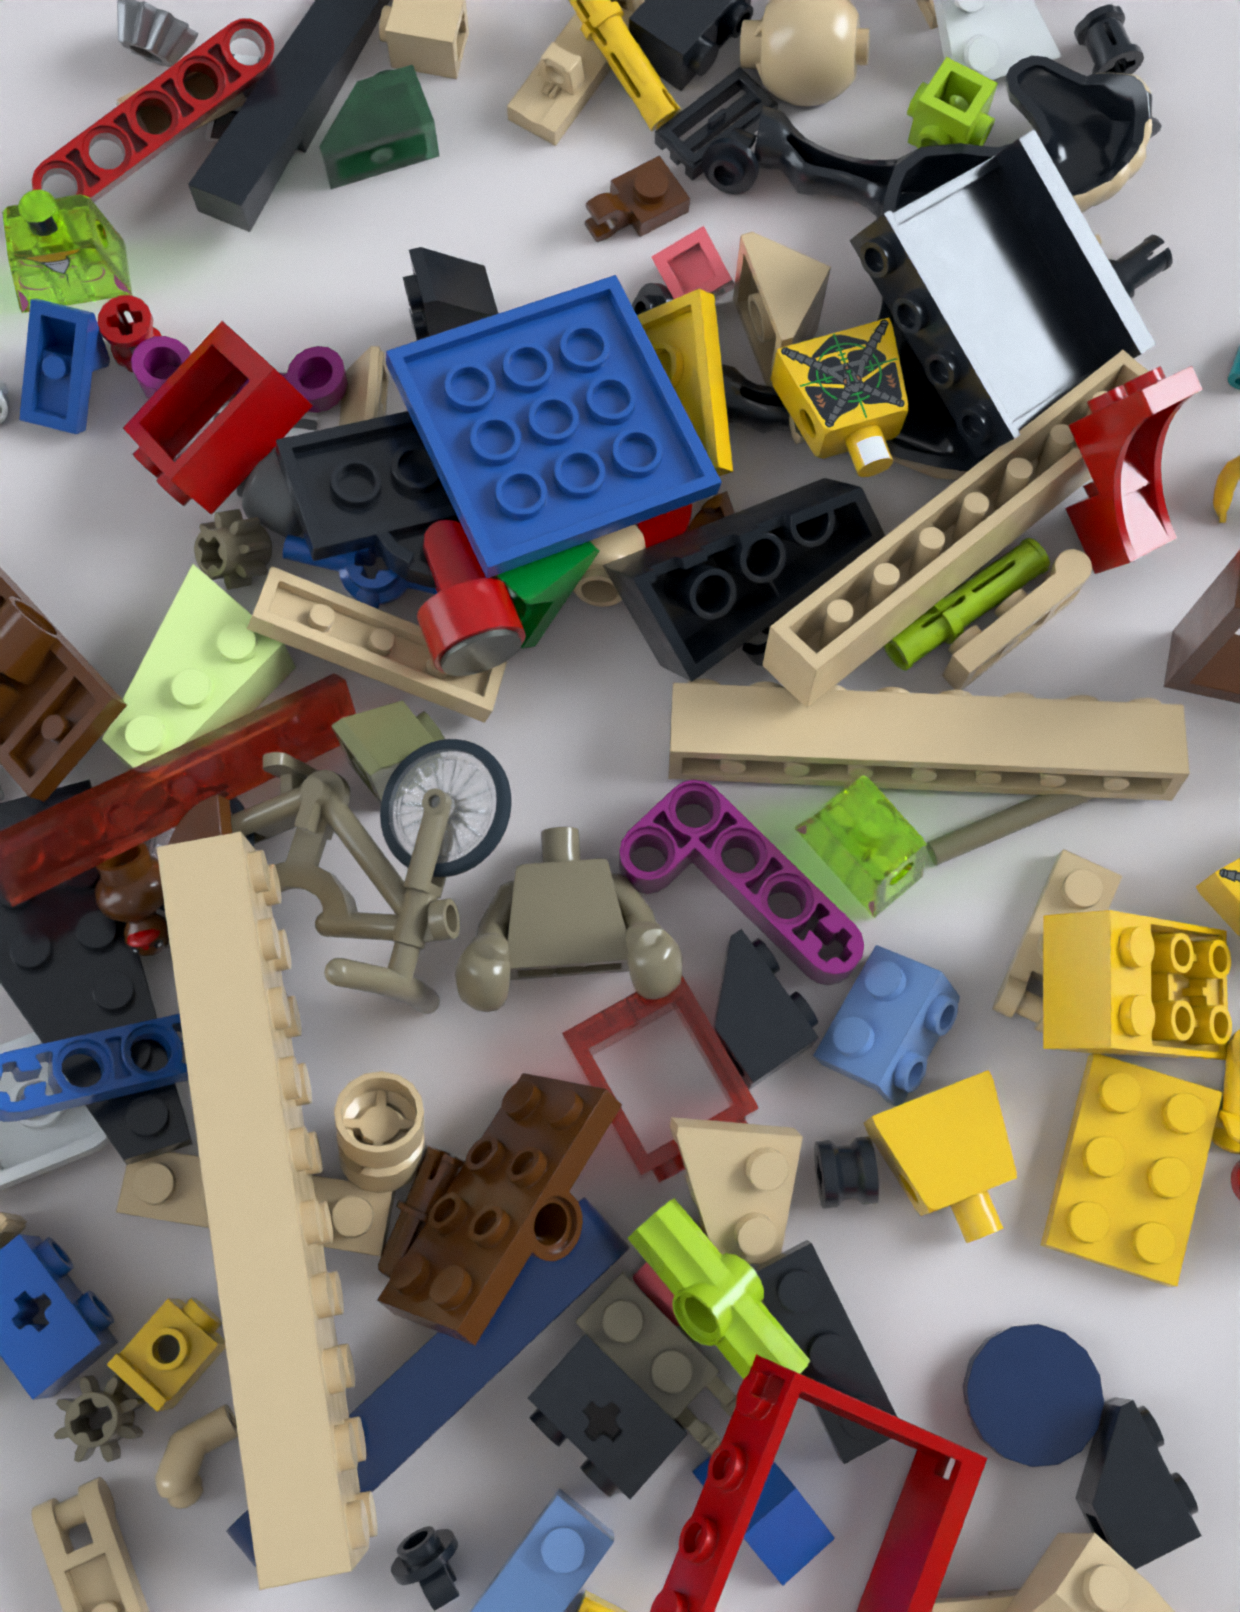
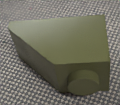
(381, 739)

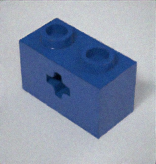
(77, 1333)

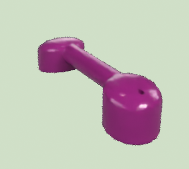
(313, 372)

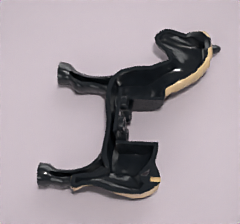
(1097, 140)

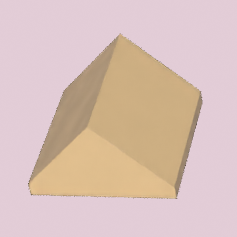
(777, 297)

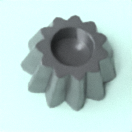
(153, 32)

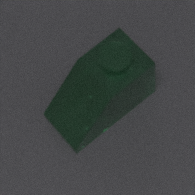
(379, 129)

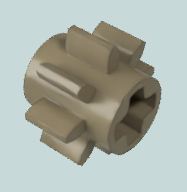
(233, 548)
(87, 1405)

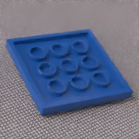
(551, 425)

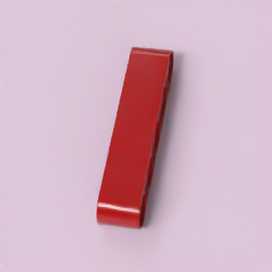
(170, 95)

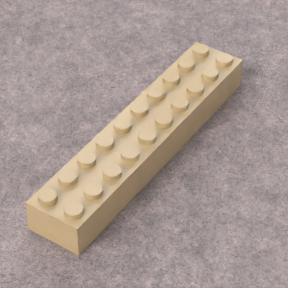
(264, 1213)

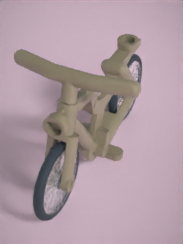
(438, 819)

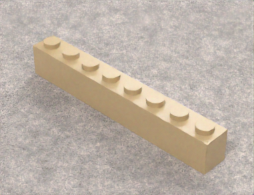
(936, 546)
(929, 741)

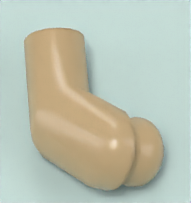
(181, 1462)

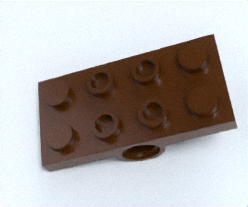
(49, 697)
(502, 1207)

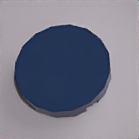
(1033, 1395)

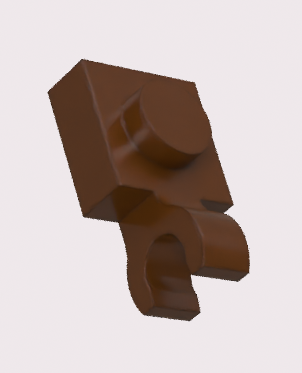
(641, 197)

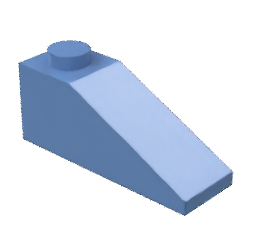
(549, 1561)

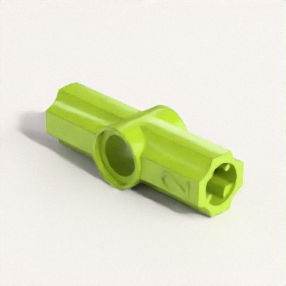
(714, 1292)

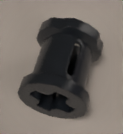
(1108, 42)

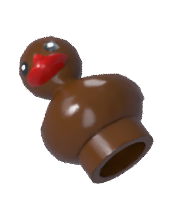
(132, 894)

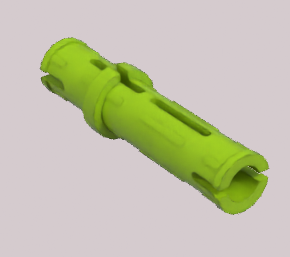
(967, 603)

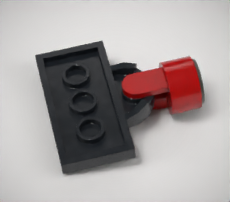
(380, 490)

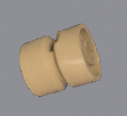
(380, 1131)

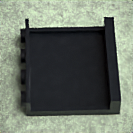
(1001, 292)

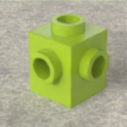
(952, 107)

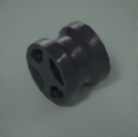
(846, 1172)

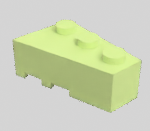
(196, 674)

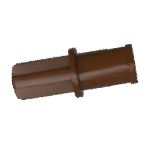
(429, 1185)

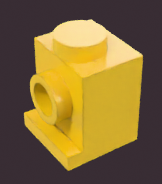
(163, 1382)

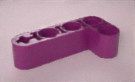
(746, 890)

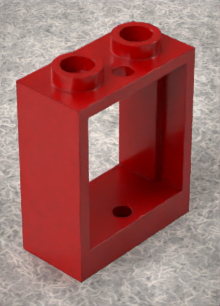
(234, 439)

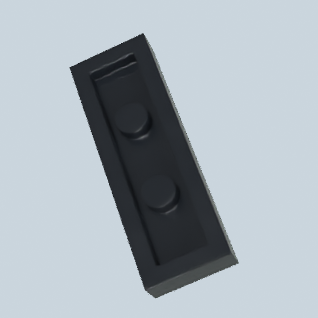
(814, 1317)

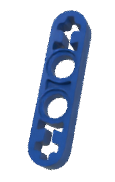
(111, 1052)

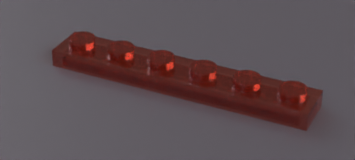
(162, 790)

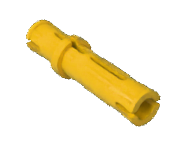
(605, 26)

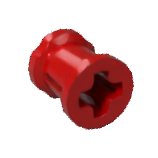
(120, 332)

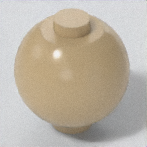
(805, 49)

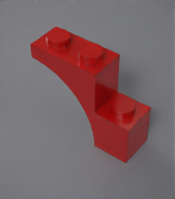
(1123, 452)

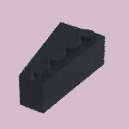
(741, 573)

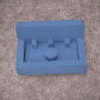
(890, 1024)

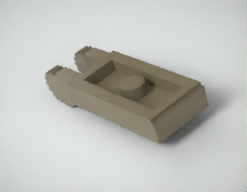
(655, 1355)

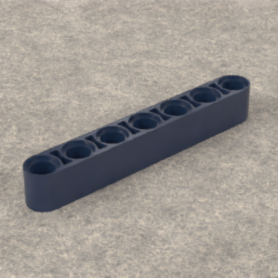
(451, 1372)

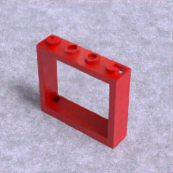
(918, 1535)

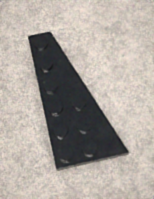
(78, 977)

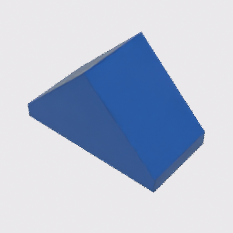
(783, 1525)

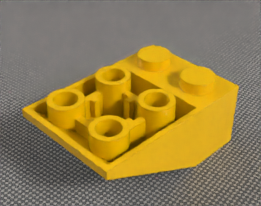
(1135, 986)

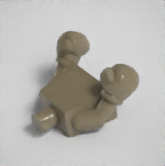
(566, 922)

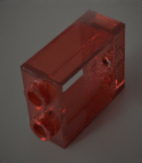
(630, 1016)

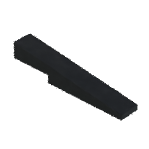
(283, 110)

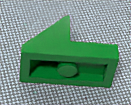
(544, 586)

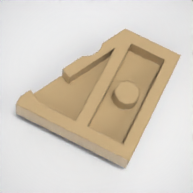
(740, 1182)

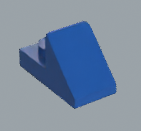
(59, 365)

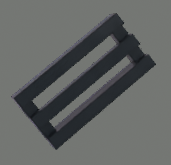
(684, 152)

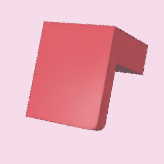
(693, 265)

